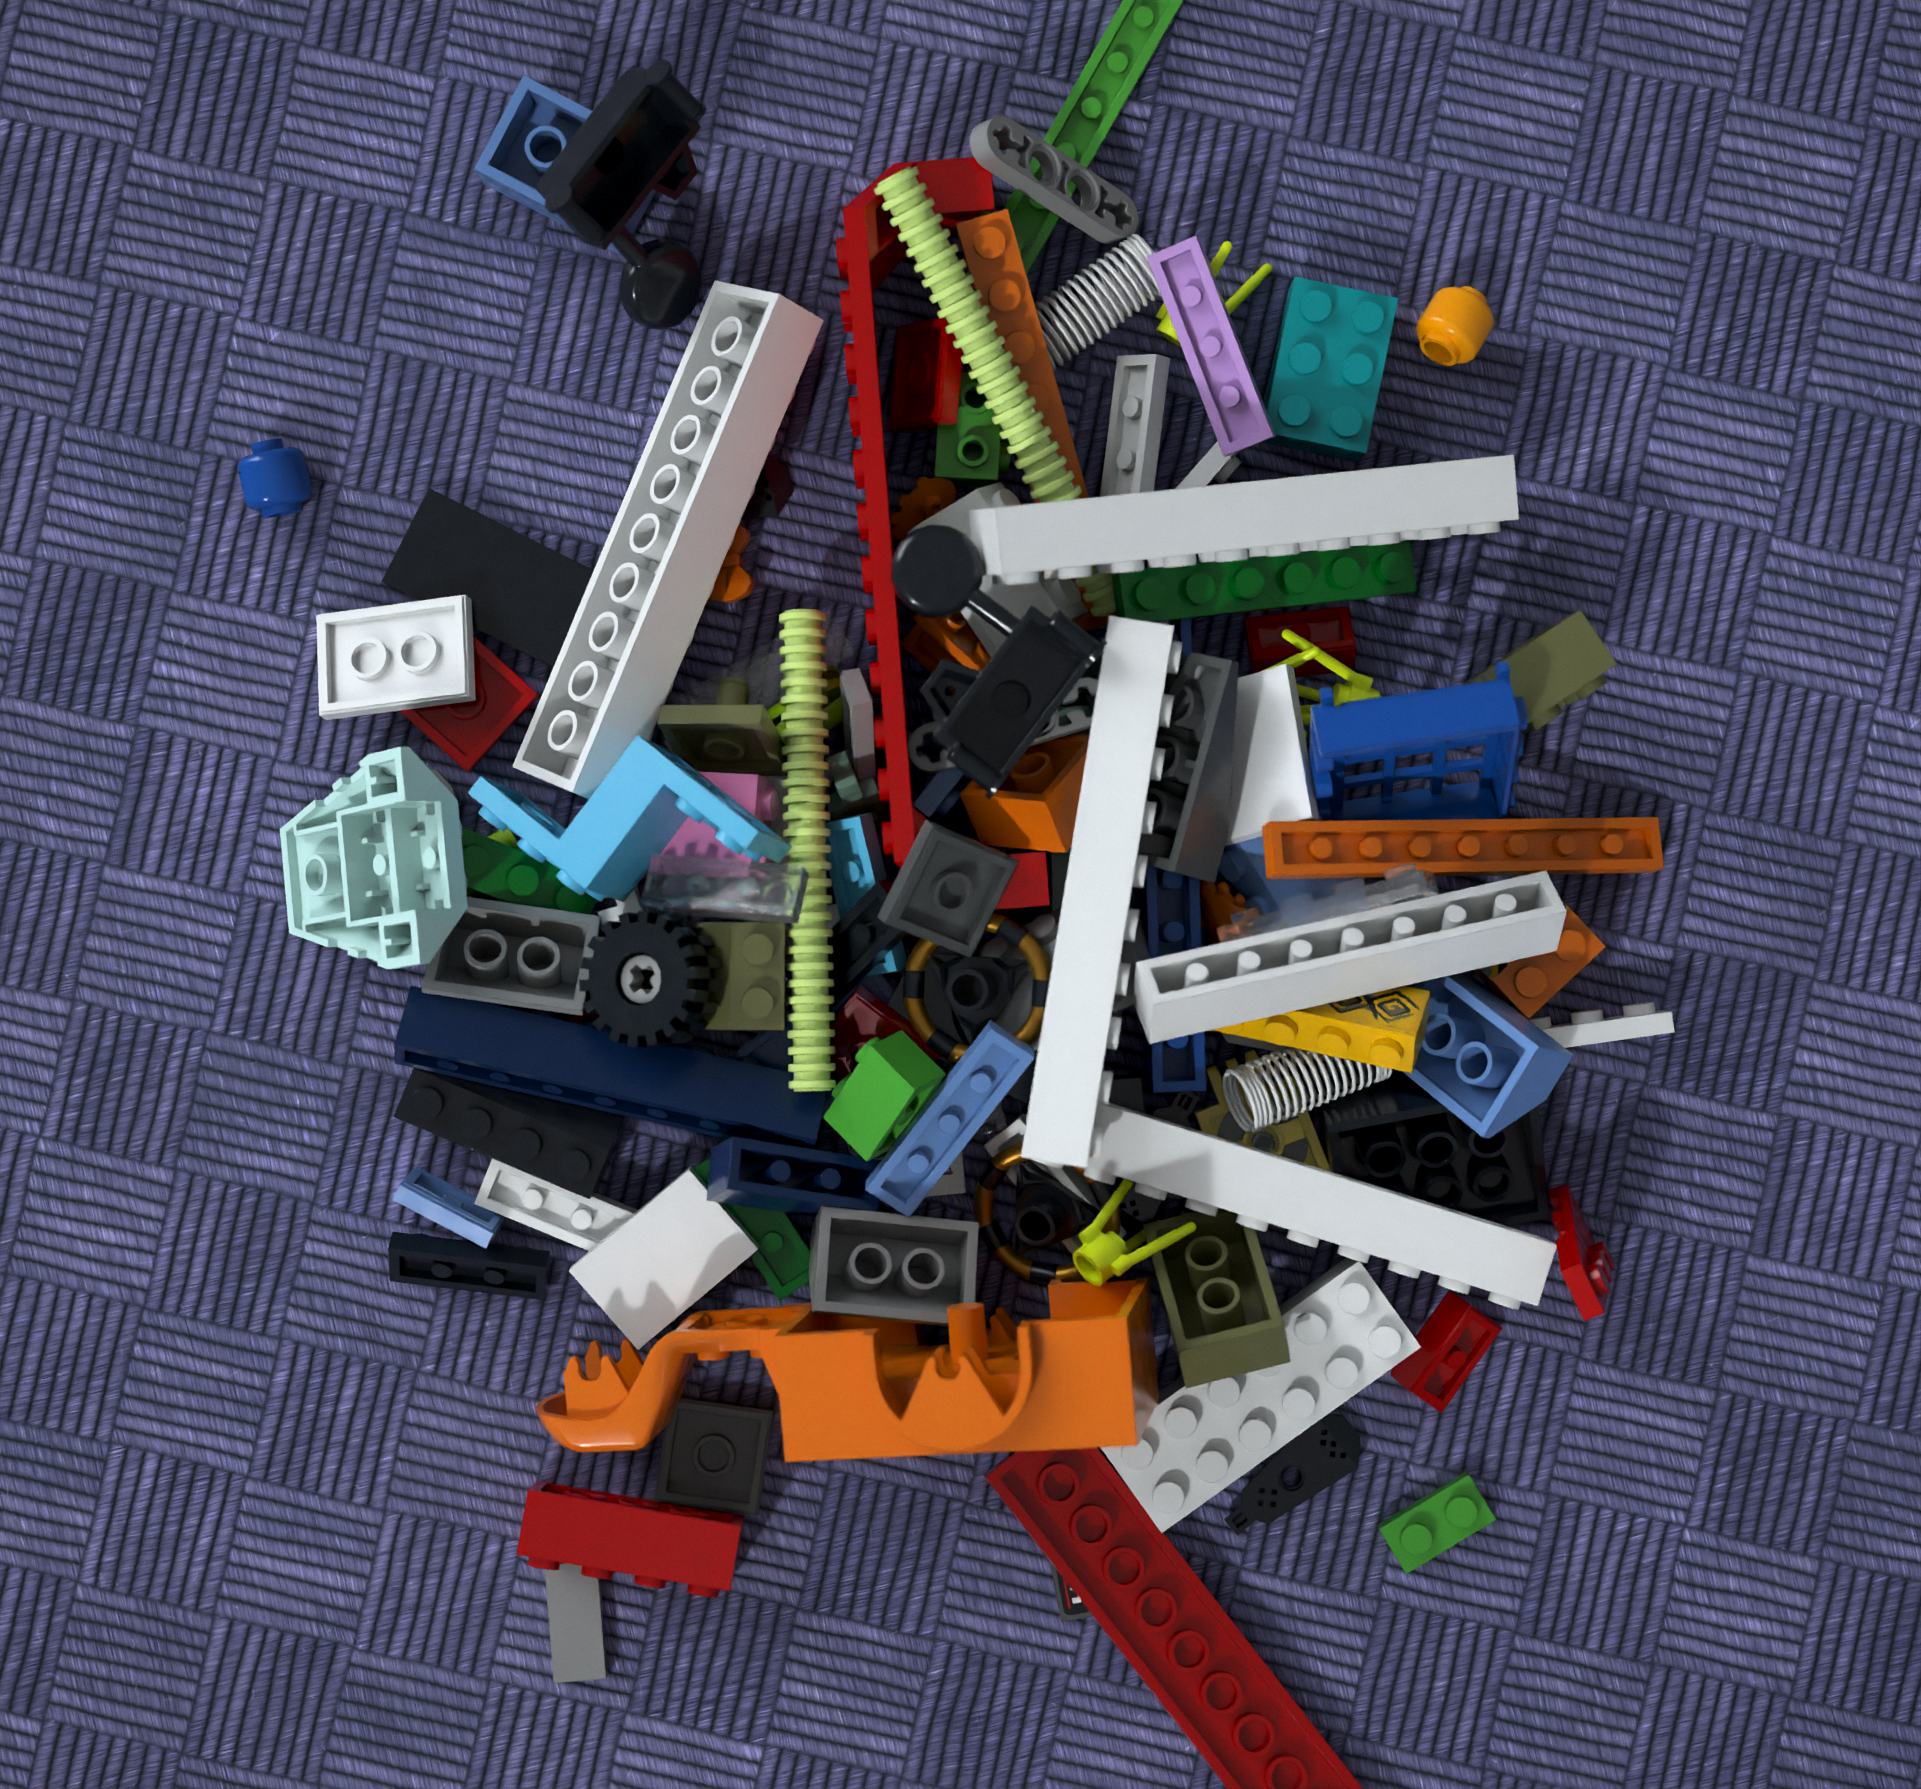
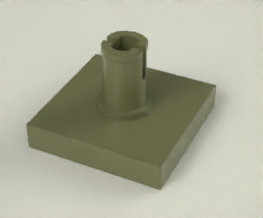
(725, 735)

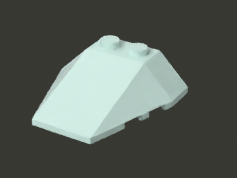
(378, 863)

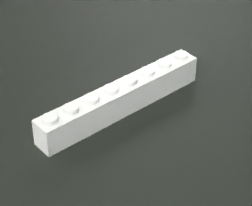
(1347, 956)

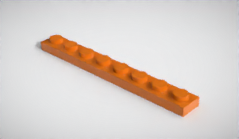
(1000, 276)
(1462, 847)

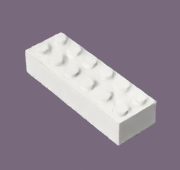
(1213, 1433)

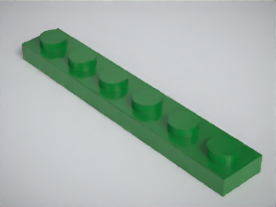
(1265, 583)

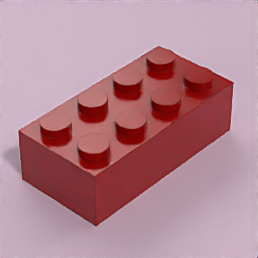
(630, 1537)

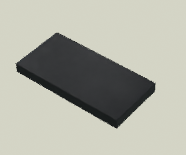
(515, 584)

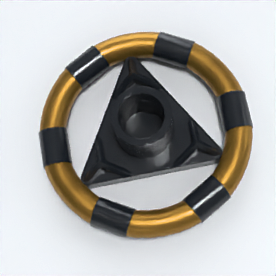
(977, 987)
(1044, 1215)

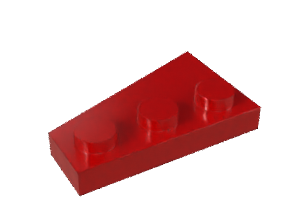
(1582, 1262)

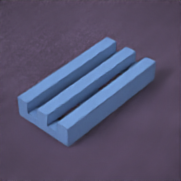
(448, 1207)

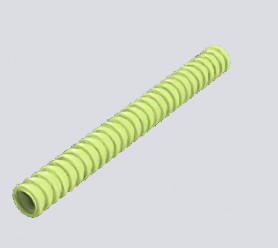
(985, 355)
(808, 840)

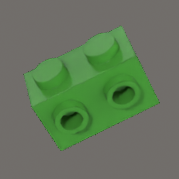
(972, 448)
(882, 1093)

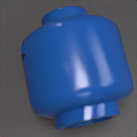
(274, 479)

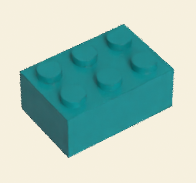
(1328, 368)

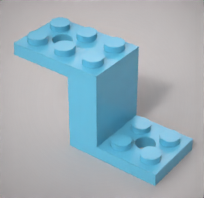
(626, 821)

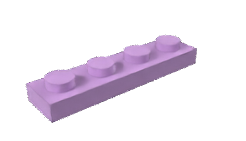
(1211, 346)

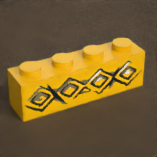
(1369, 1028)

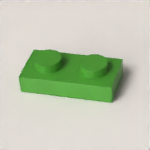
(1436, 1522)

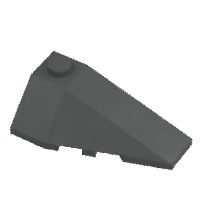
(1196, 771)

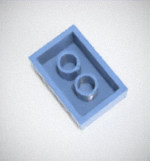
(528, 141)

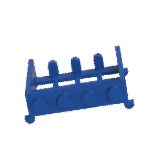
(1416, 725)

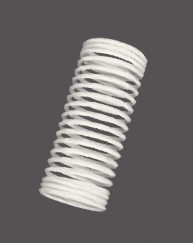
(1101, 307)
(1259, 1099)

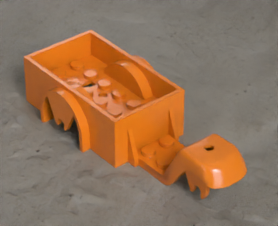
(880, 1388)

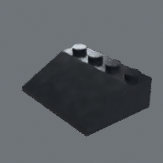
(526, 1131)
(1418, 1147)

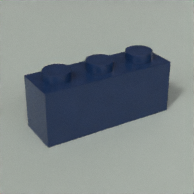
(788, 1177)

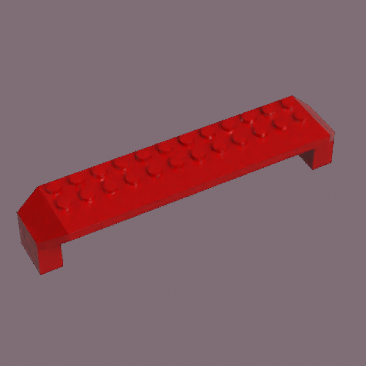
(866, 259)

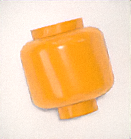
(1454, 325)

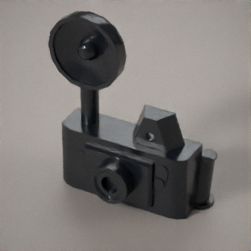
(608, 169)
(1022, 685)

